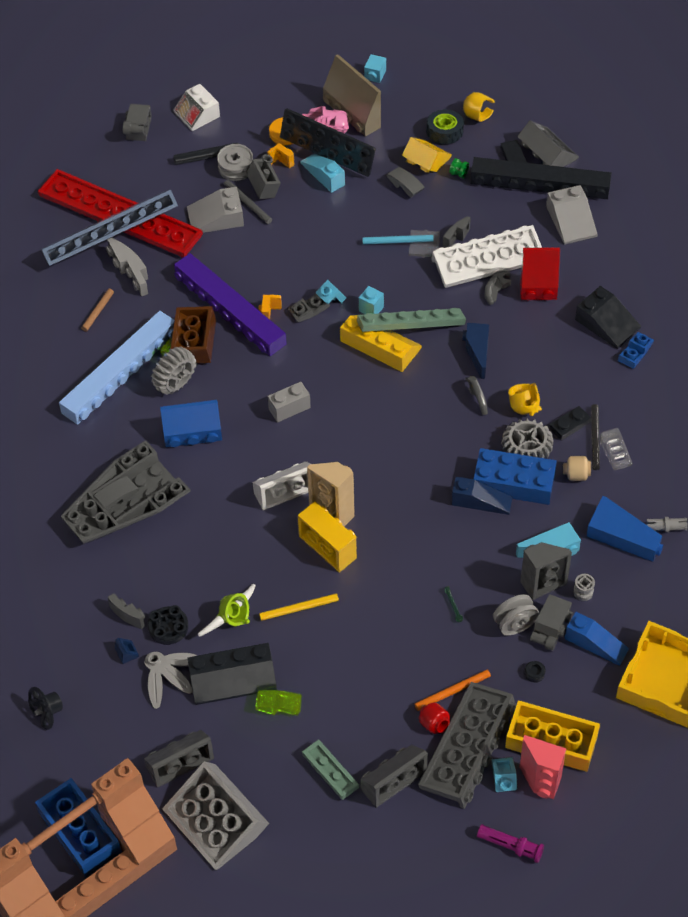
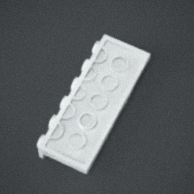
(484, 256)

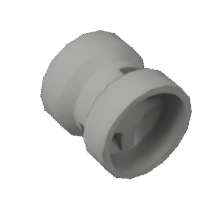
(584, 587)

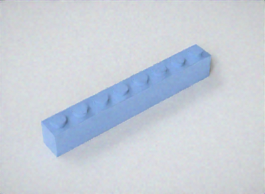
(117, 368)

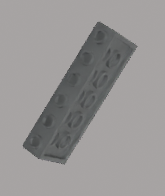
(468, 743)

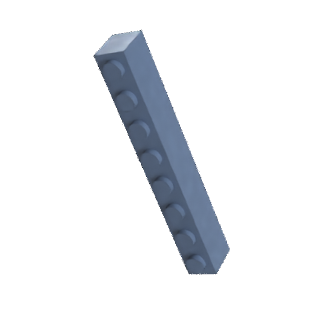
(109, 227)

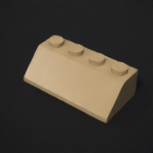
(333, 488)

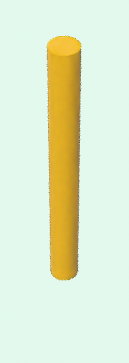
(298, 607)

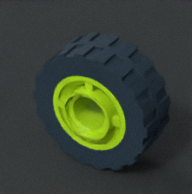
(445, 126)

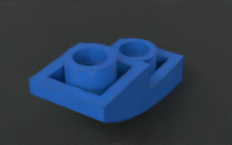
(636, 350)

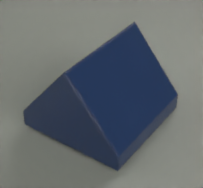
(125, 650)

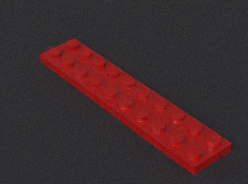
(101, 203)

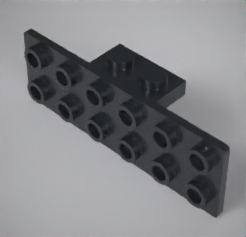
(327, 142)

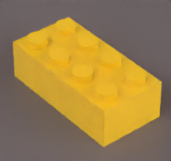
(555, 728)

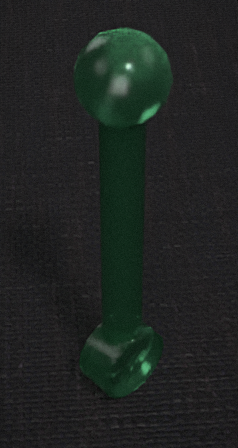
(459, 618)

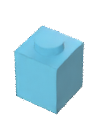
(375, 68)
(371, 301)

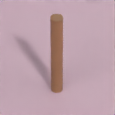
(99, 307)

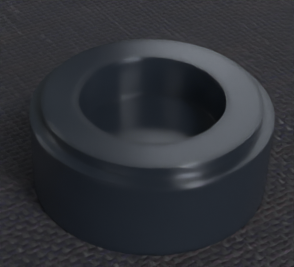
(535, 671)

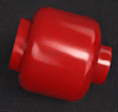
(434, 718)

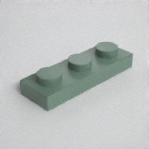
(330, 769)

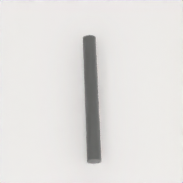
(250, 203)

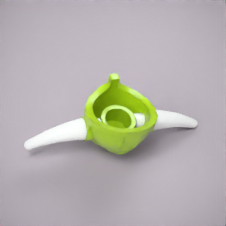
(232, 610)

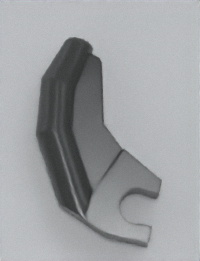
(495, 284)
(475, 389)

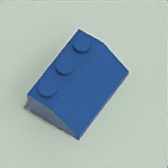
(191, 423)

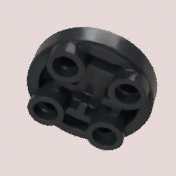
(168, 625)

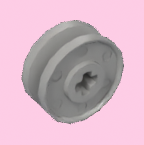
(234, 162)
(515, 614)

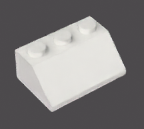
(282, 486)

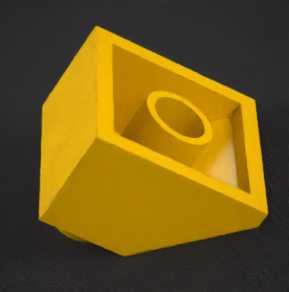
(425, 154)

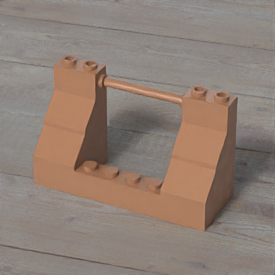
(131, 818)

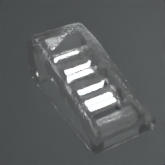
(611, 438)

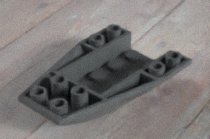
(156, 492)

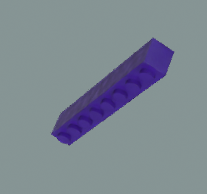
(230, 304)

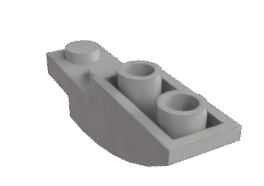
(128, 263)

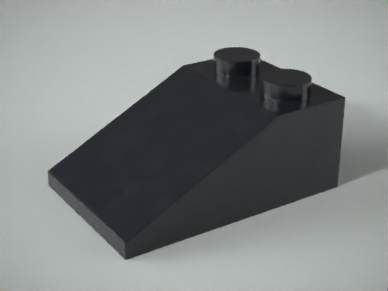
(607, 317)

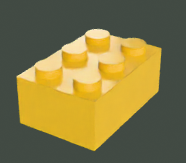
(327, 536)

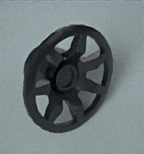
(47, 705)

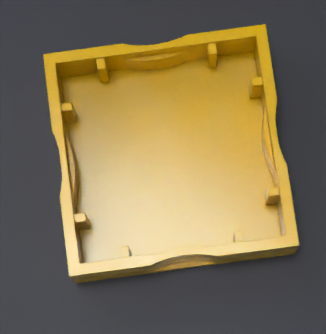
(658, 674)

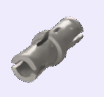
(667, 524)

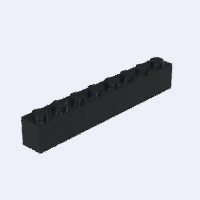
(539, 177)

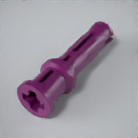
(520, 846)

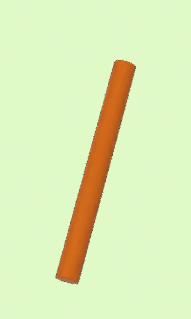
(453, 689)

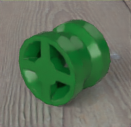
(459, 168)

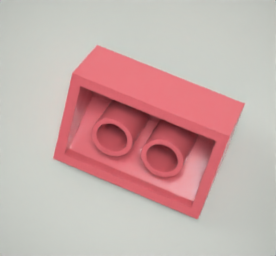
(542, 766)

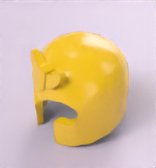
(473, 104)
(524, 399)

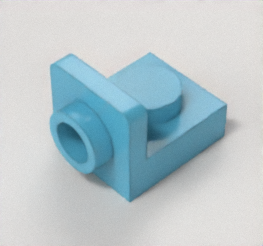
(329, 292)
(504, 774)

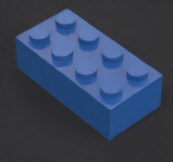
(517, 475)
(85, 838)

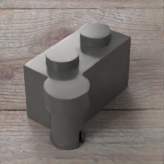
(137, 122)
(263, 177)
(551, 622)

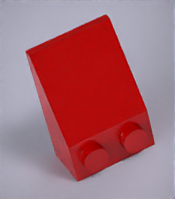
(540, 273)

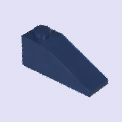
(477, 345)
(478, 496)

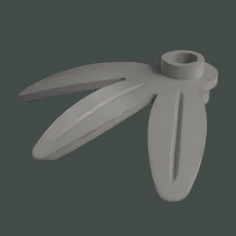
(163, 667)

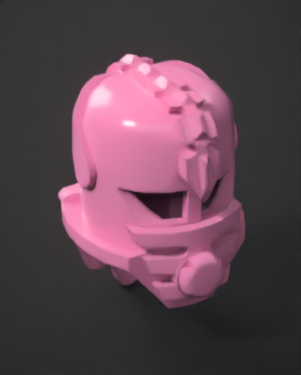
(332, 118)

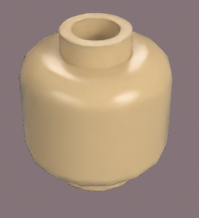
(577, 468)

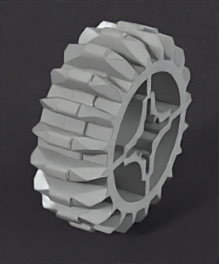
(173, 370)
(525, 435)

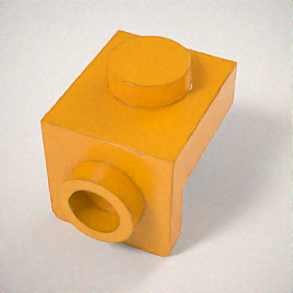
(282, 154)
(270, 302)

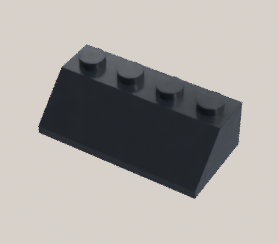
(231, 673)

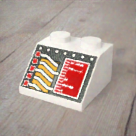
(197, 107)

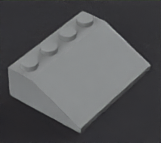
(215, 815)

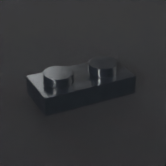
(570, 423)

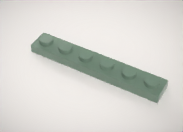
(411, 319)

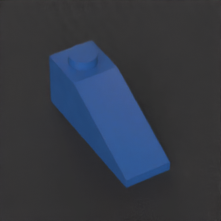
(596, 639)

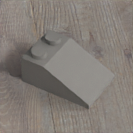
(217, 211)
(571, 214)

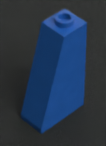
(624, 531)

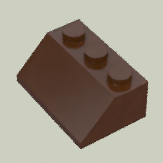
(195, 331)

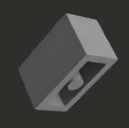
(289, 401)

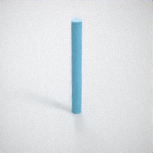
(398, 239)

